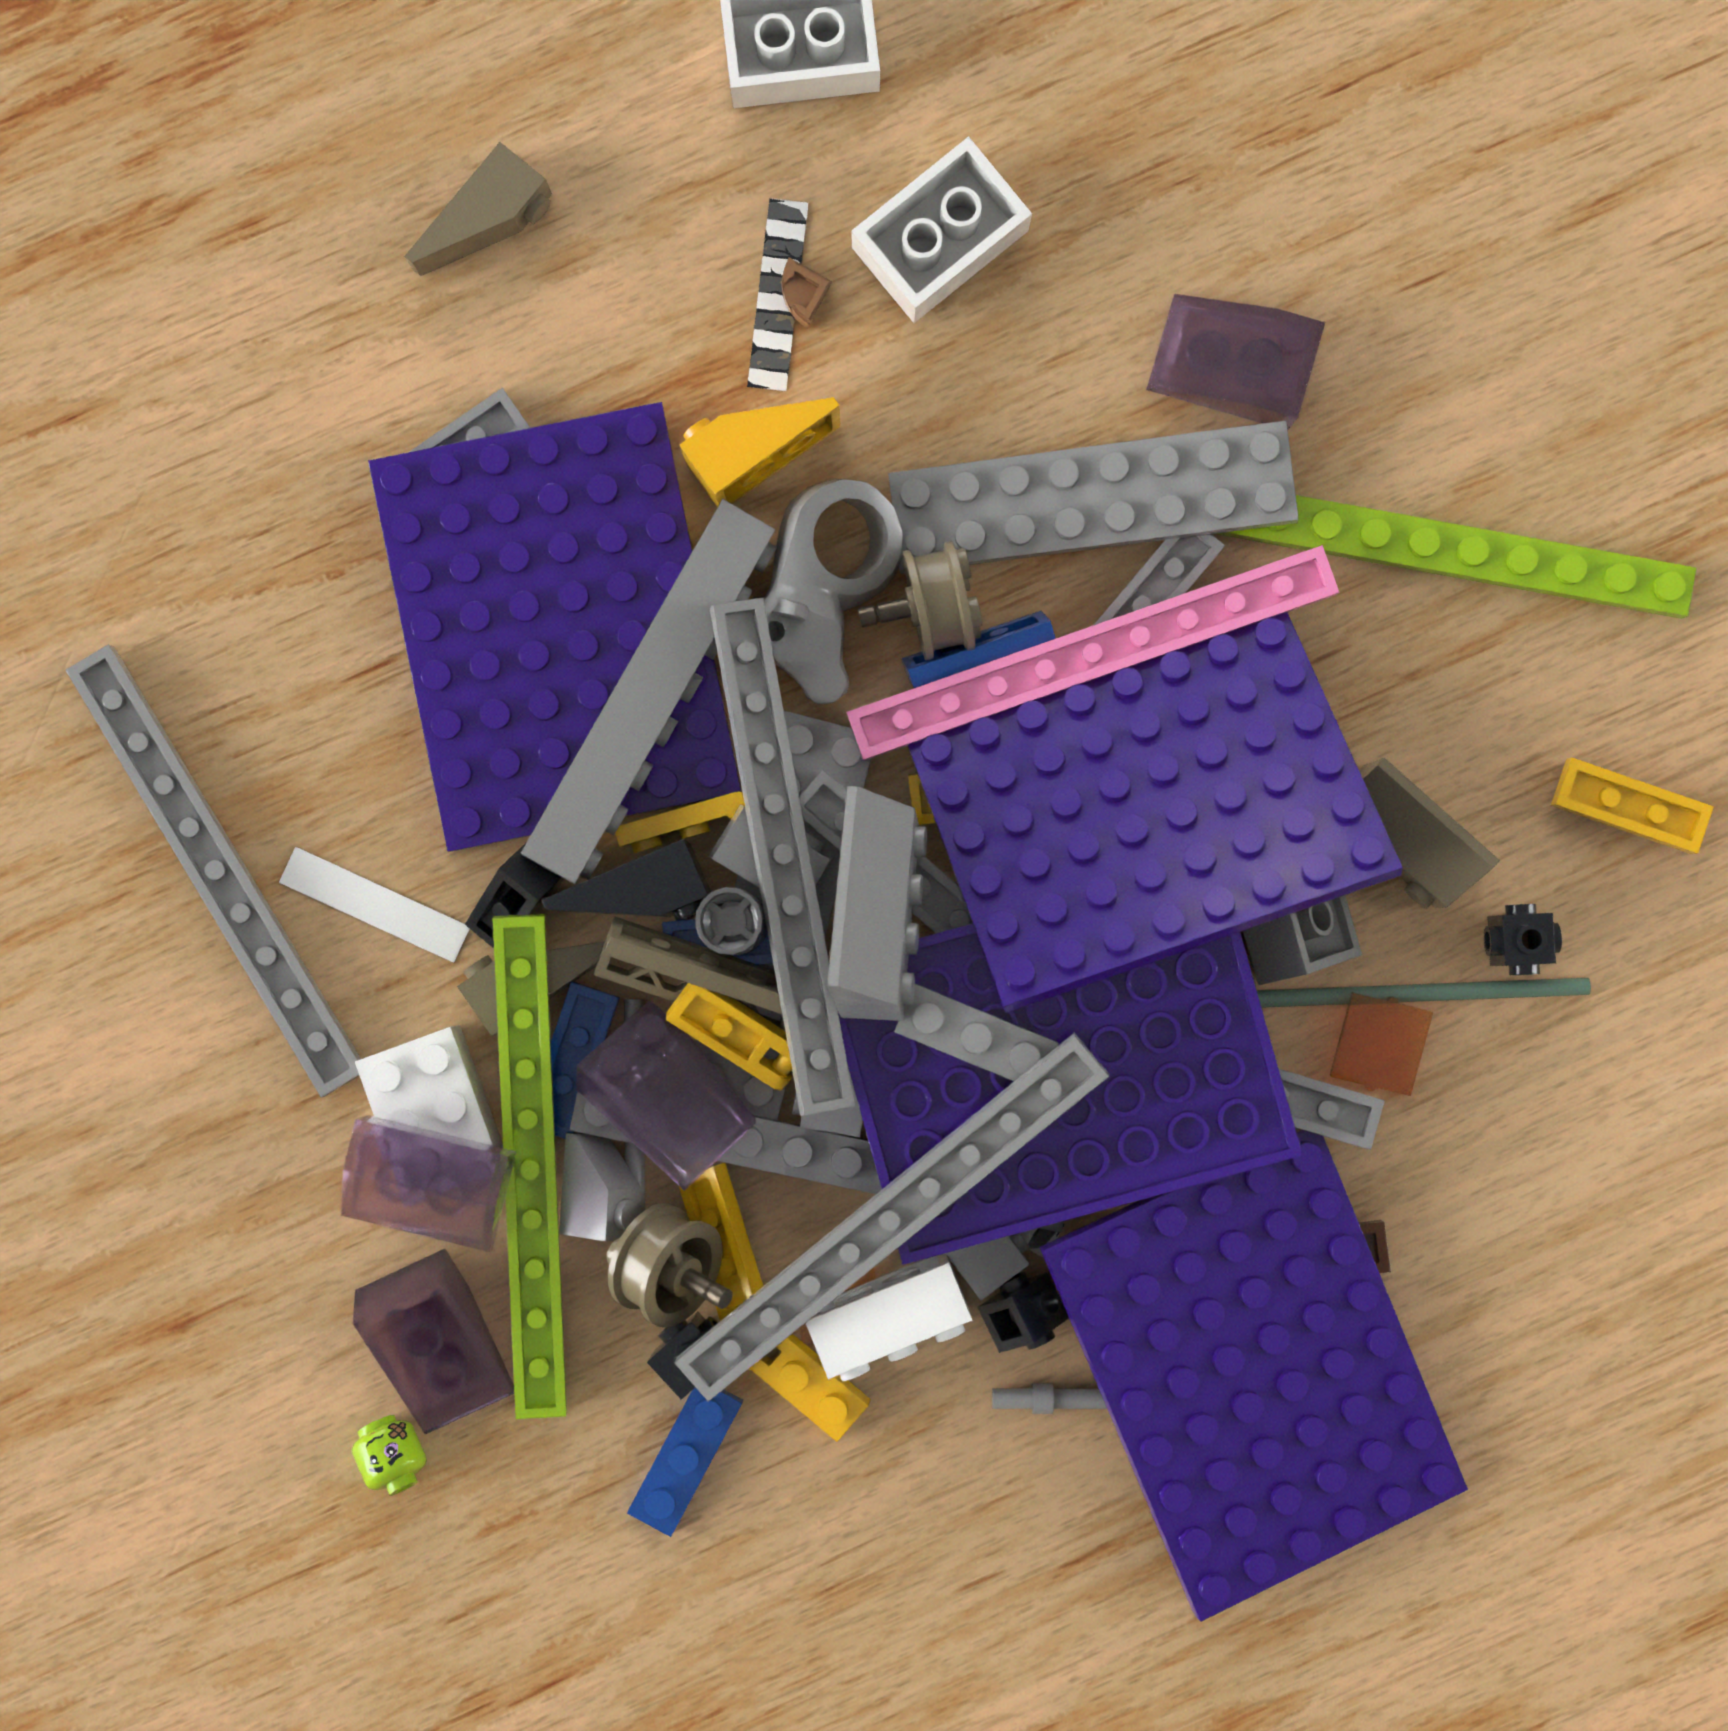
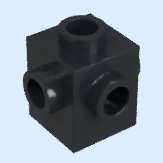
(1505, 943)
(1024, 1312)
(675, 1341)

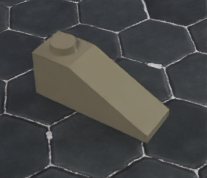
(487, 209)
(564, 967)

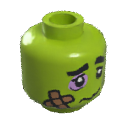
(389, 1455)

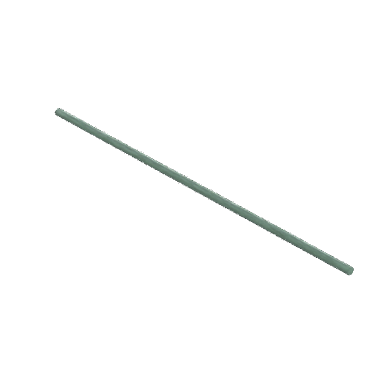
(1428, 992)

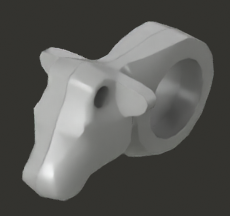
(809, 602)

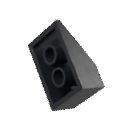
(654, 885)

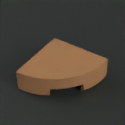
(803, 291)

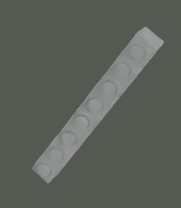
(647, 695)

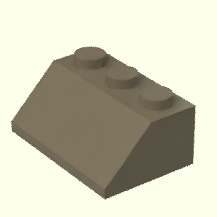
(1434, 850)

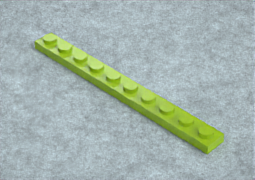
(1484, 556)
(532, 1187)

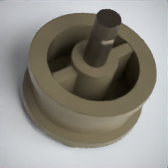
(934, 601)
(666, 1266)

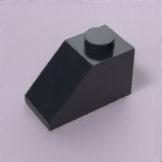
(514, 890)

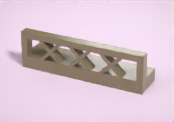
(686, 961)

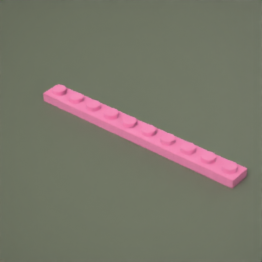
(1093, 652)

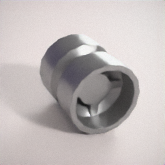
(731, 921)

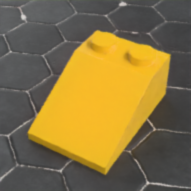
(752, 445)

